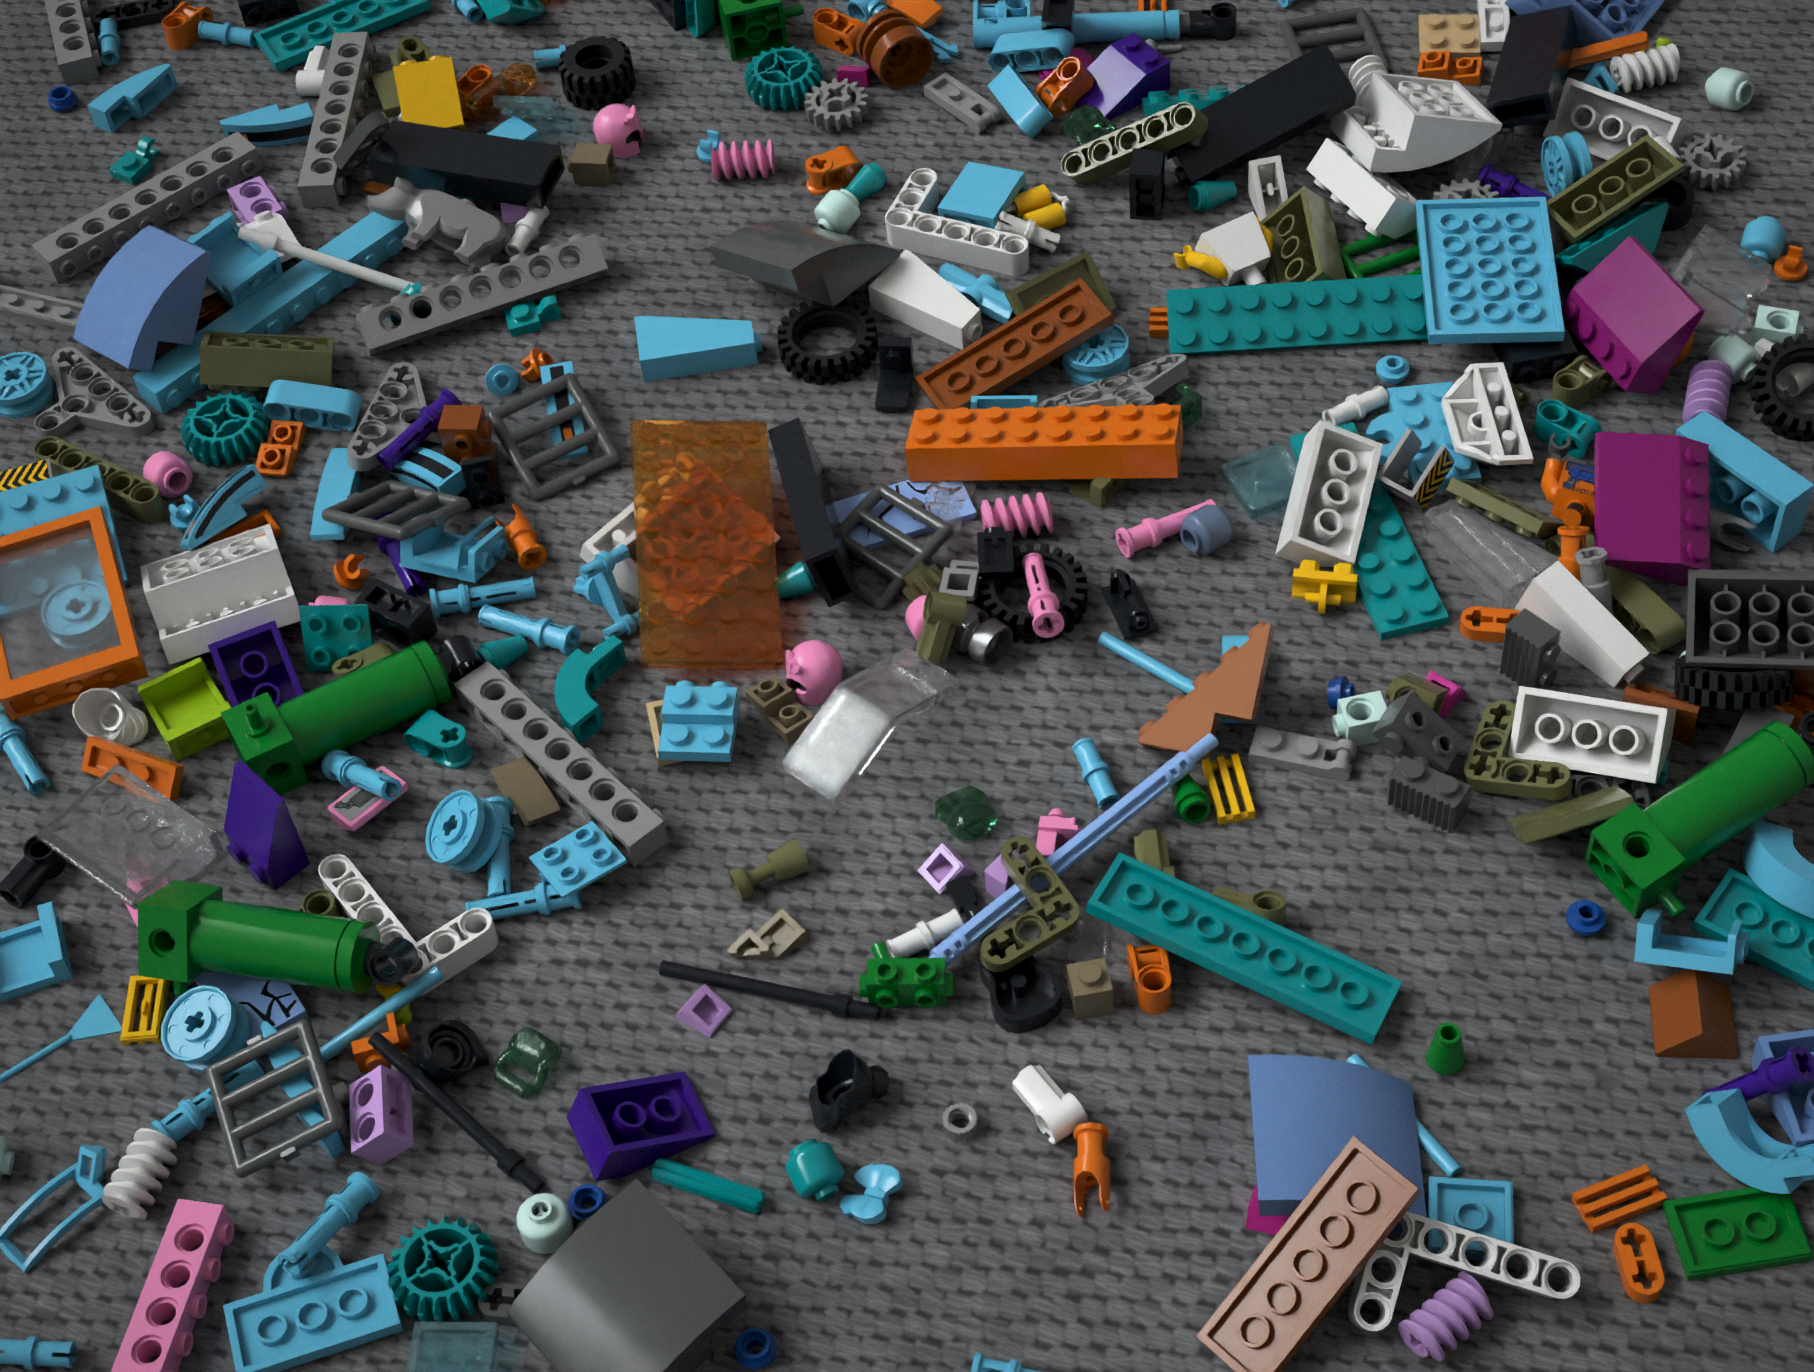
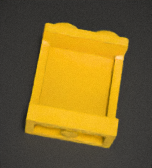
(429, 93)

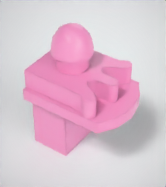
(1055, 831)

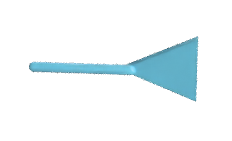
(449, 556)
(94, 1022)

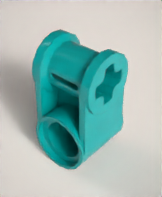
(1558, 418)
(439, 740)

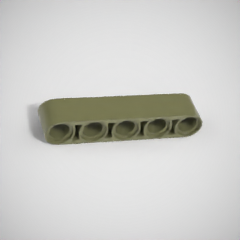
(1120, 141)
(124, 489)
(1637, 605)

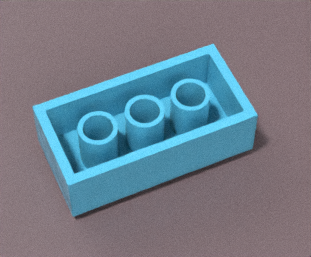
(1751, 483)

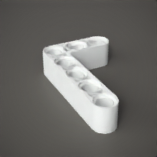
(917, 230)
(464, 938)
(1452, 1255)

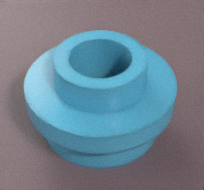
(1392, 369)

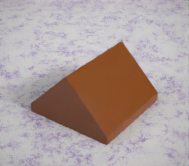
(1686, 713)
(1692, 1017)

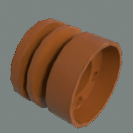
(894, 48)

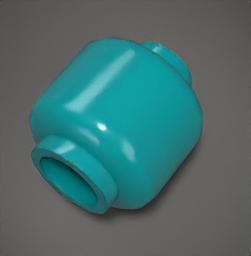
(814, 1170)

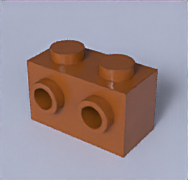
(466, 433)

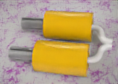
(1038, 206)

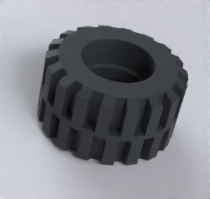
(597, 72)

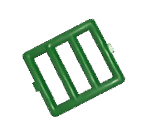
(1374, 266)

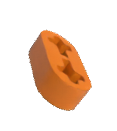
(1491, 623)
(1647, 1261)

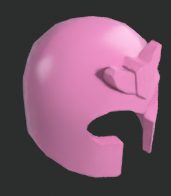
(614, 125)
(816, 668)

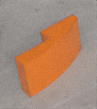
(920, 12)
(1441, 66)
(281, 449)

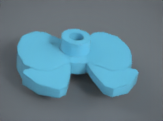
(879, 1182)

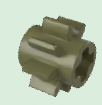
(921, 581)

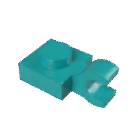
(134, 166)
(527, 318)

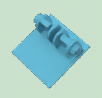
(577, 860)

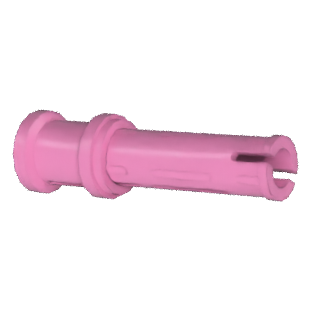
(1153, 531)
(1035, 570)

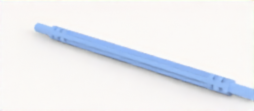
(1075, 849)

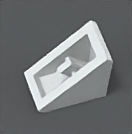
(1266, 185)

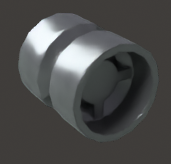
(982, 636)

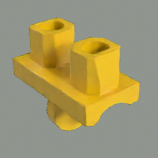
(1324, 586)

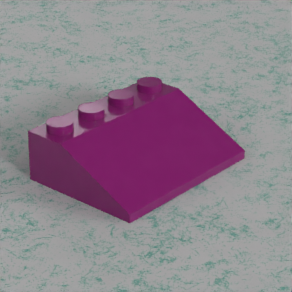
(1632, 317)
(1652, 504)

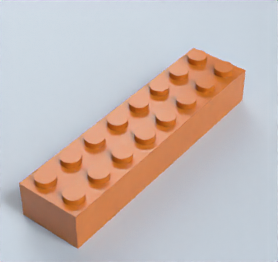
(1045, 443)

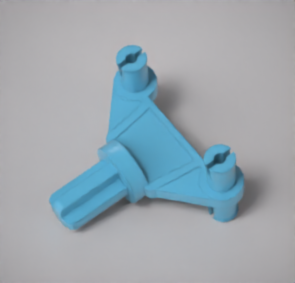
(601, 589)

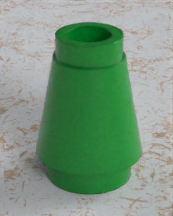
(1190, 798)
(1446, 1050)

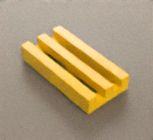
(1222, 765)
(143, 1034)

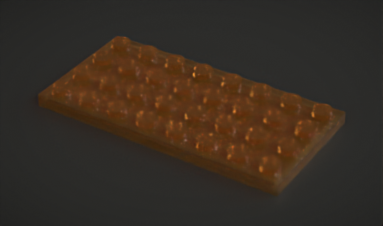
(705, 545)

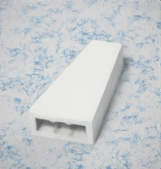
(925, 301)
(1586, 626)

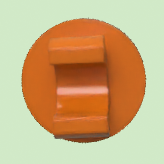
(1791, 266)
(533, 362)
(348, 574)

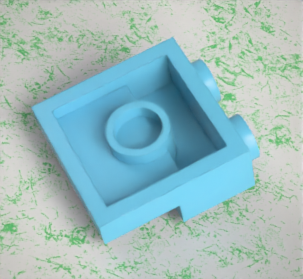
(699, 722)

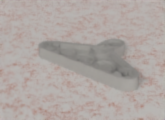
(1132, 386)
(97, 409)
(389, 428)

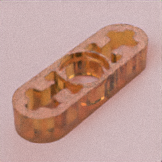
(486, 93)

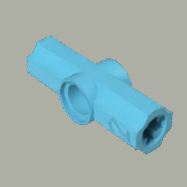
(981, 291)

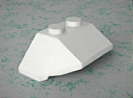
(1485, 417)

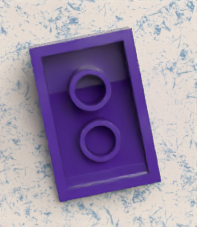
(1125, 75)
(255, 665)
(262, 830)
(636, 1122)

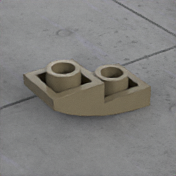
(779, 708)
(527, 790)

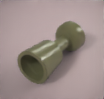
(782, 863)

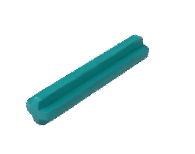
(708, 1185)

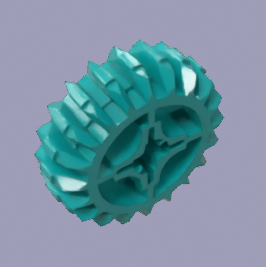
(782, 77)
(225, 428)
(454, 1248)

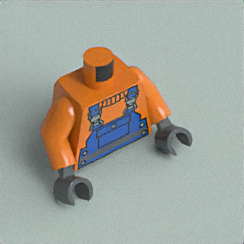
(1569, 487)

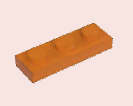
(155, 771)

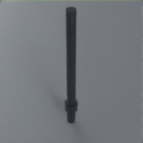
(839, 1004)
(508, 1159)

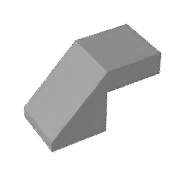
(961, 579)

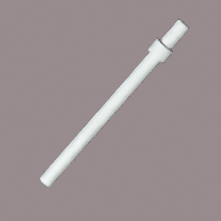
(271, 241)

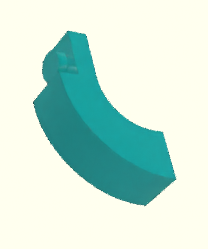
(578, 681)

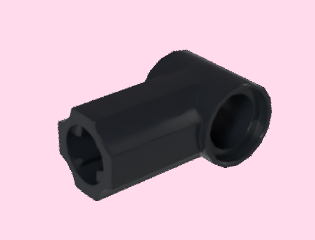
(31, 872)

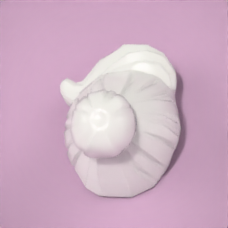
(109, 716)

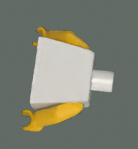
(1231, 251)

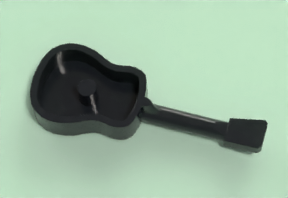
(1024, 994)

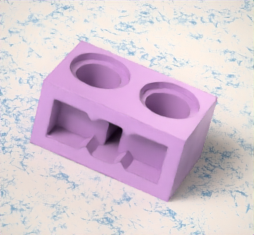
(253, 198)
(380, 1115)

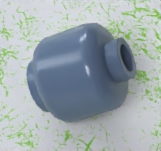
(1206, 529)

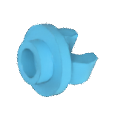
(705, 146)
(501, 379)
(183, 514)

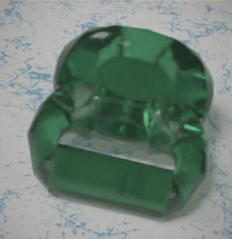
(1086, 123)
(968, 817)
(532, 1053)

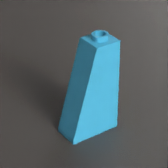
(693, 345)

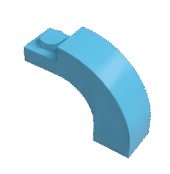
(1778, 867)
(1743, 1148)

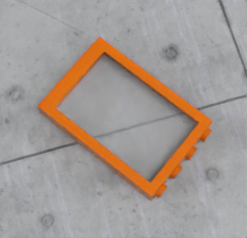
(63, 615)

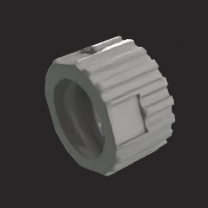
(960, 1111)

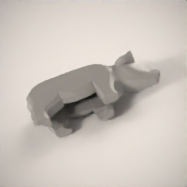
(445, 220)

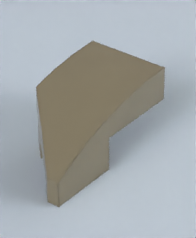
(772, 941)

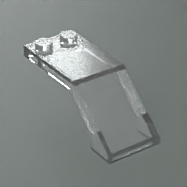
(861, 718)

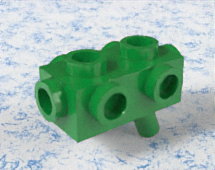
(905, 980)

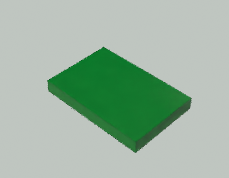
(1736, 1232)

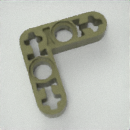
(1501, 766)
(1043, 906)

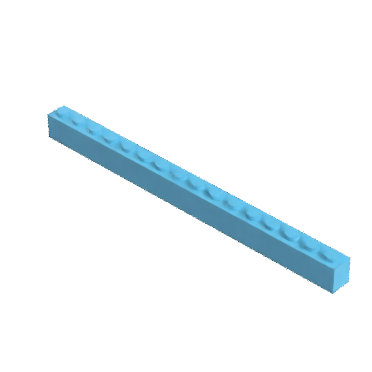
(290, 295)

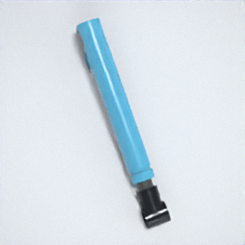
(1015, 16)

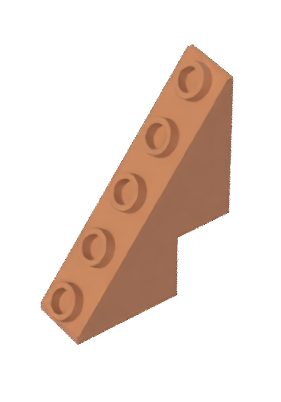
(1227, 692)

